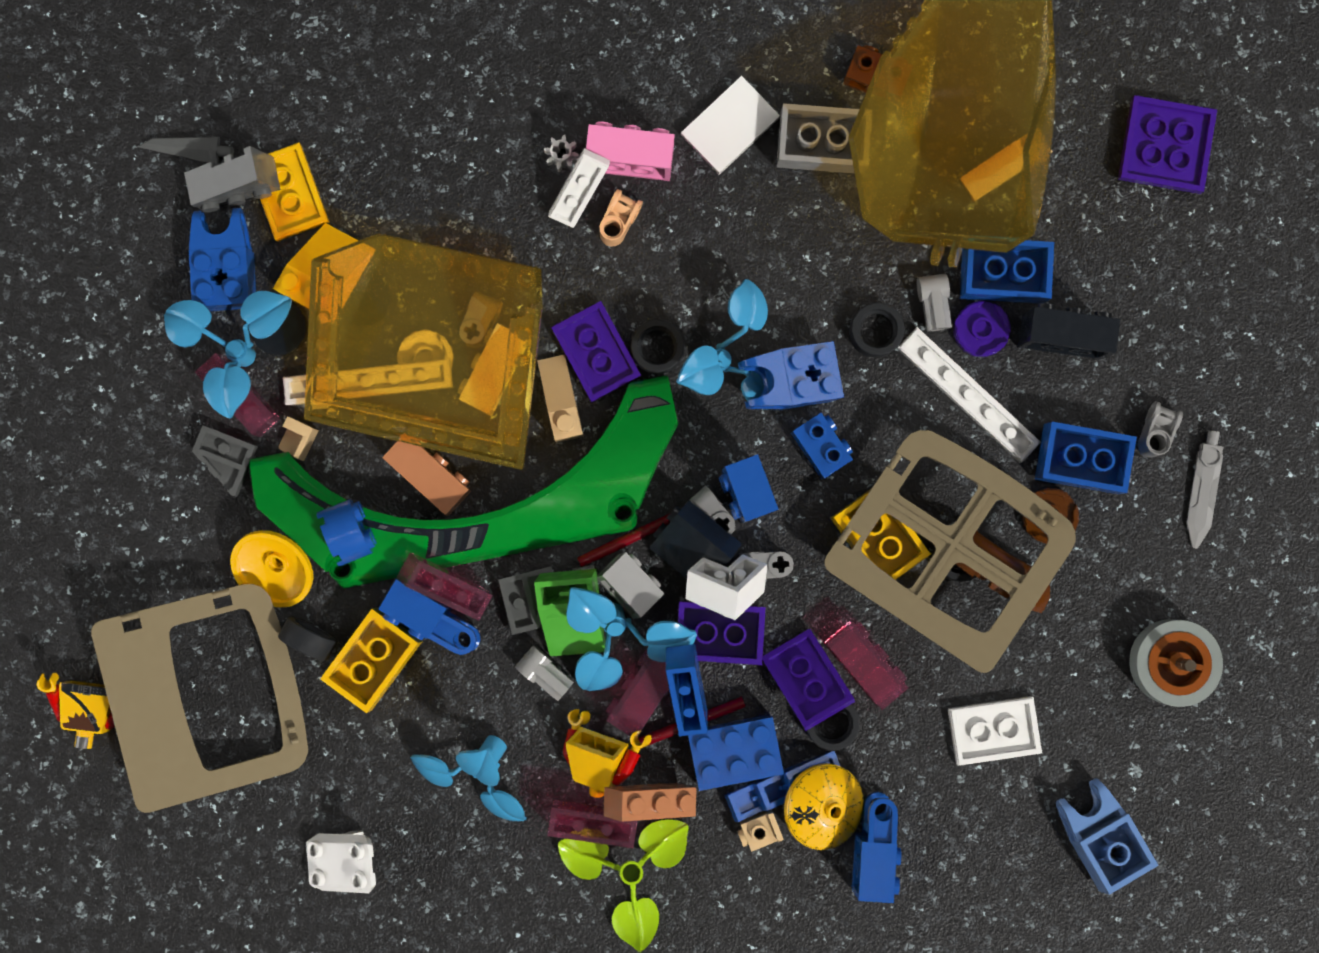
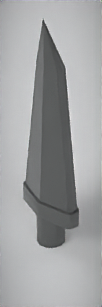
(195, 148)

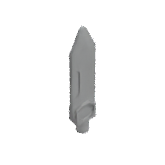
(1204, 489)

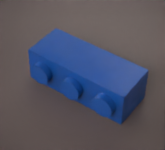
(686, 690)

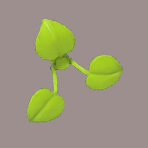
(639, 919)

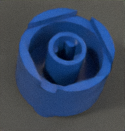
(346, 532)

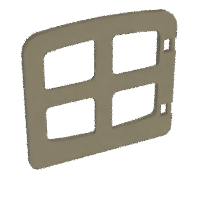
(952, 546)

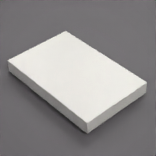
(730, 125)
(994, 730)

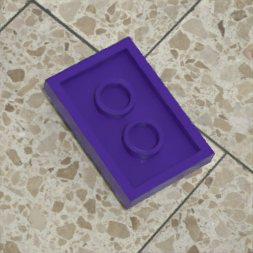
(596, 351)
(808, 679)

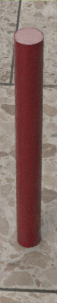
(622, 541)
(713, 713)

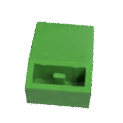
(552, 601)

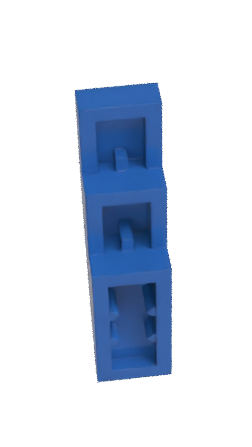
(770, 791)

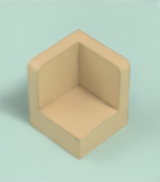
(297, 438)

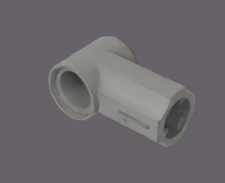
(934, 294)
(539, 668)

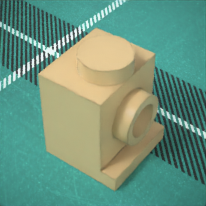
(764, 820)

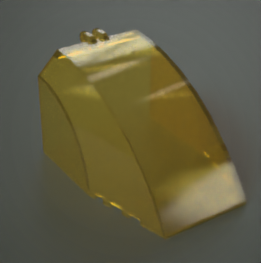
(960, 127)

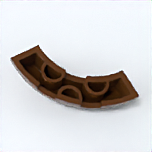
(1009, 560)

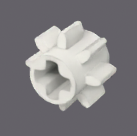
(556, 148)

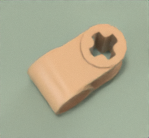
(620, 213)

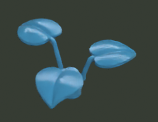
(706, 365)
(229, 386)
(591, 610)
(481, 765)

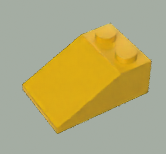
(296, 275)

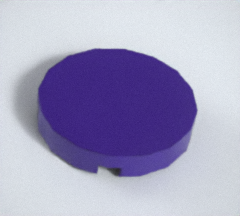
(982, 329)

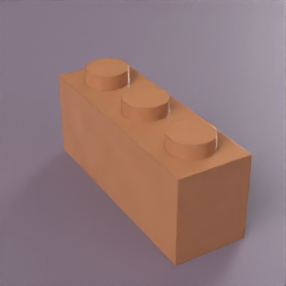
(429, 475)
(649, 801)

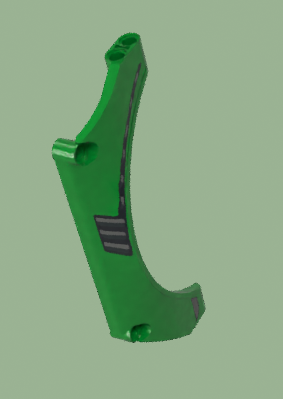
(569, 510)

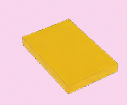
(298, 203)

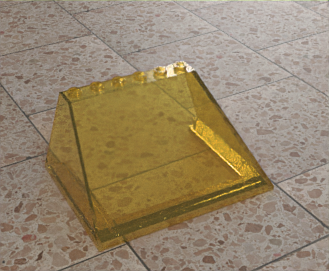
(424, 346)

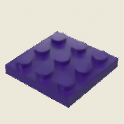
(1167, 144)

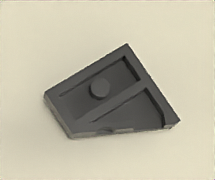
(225, 457)
(520, 600)

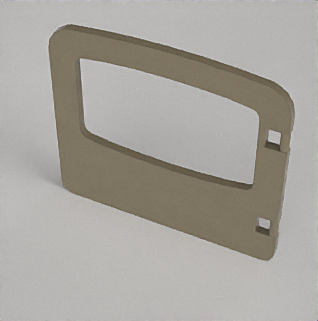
(149, 708)

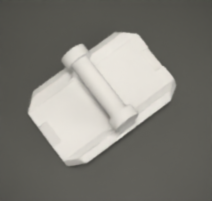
(341, 862)

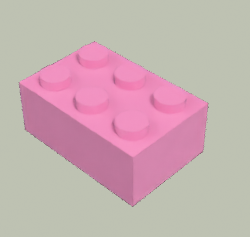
(633, 150)

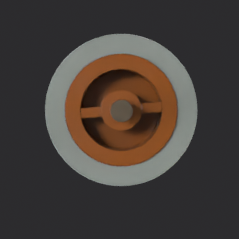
(1176, 662)

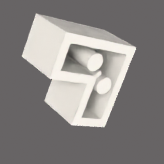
(726, 588)

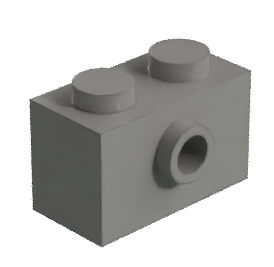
(630, 585)

